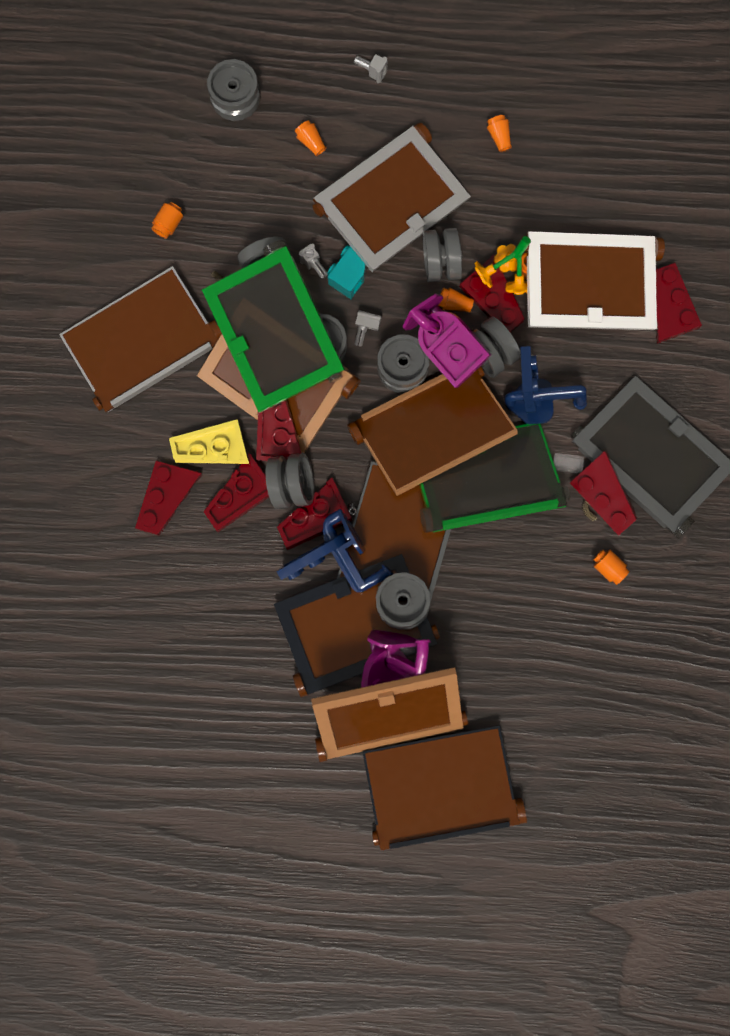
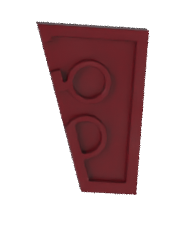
(494, 300)
(674, 306)
(276, 433)
(604, 493)
(164, 494)
(240, 495)
(308, 520)

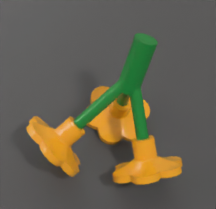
(507, 259)

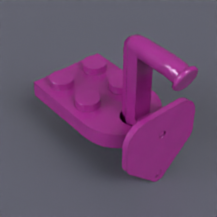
(454, 345)
(387, 660)

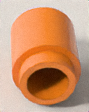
(167, 220)
(610, 566)

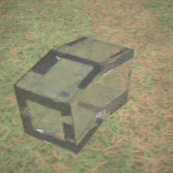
(568, 463)

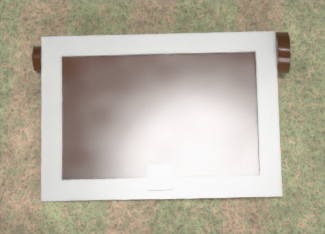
(592, 280)

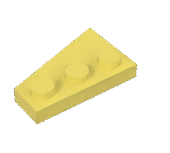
(211, 445)

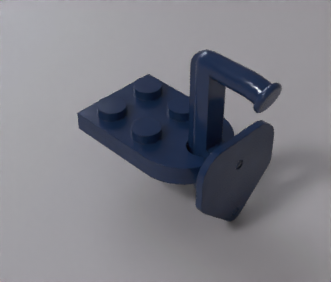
(535, 396)
(337, 545)

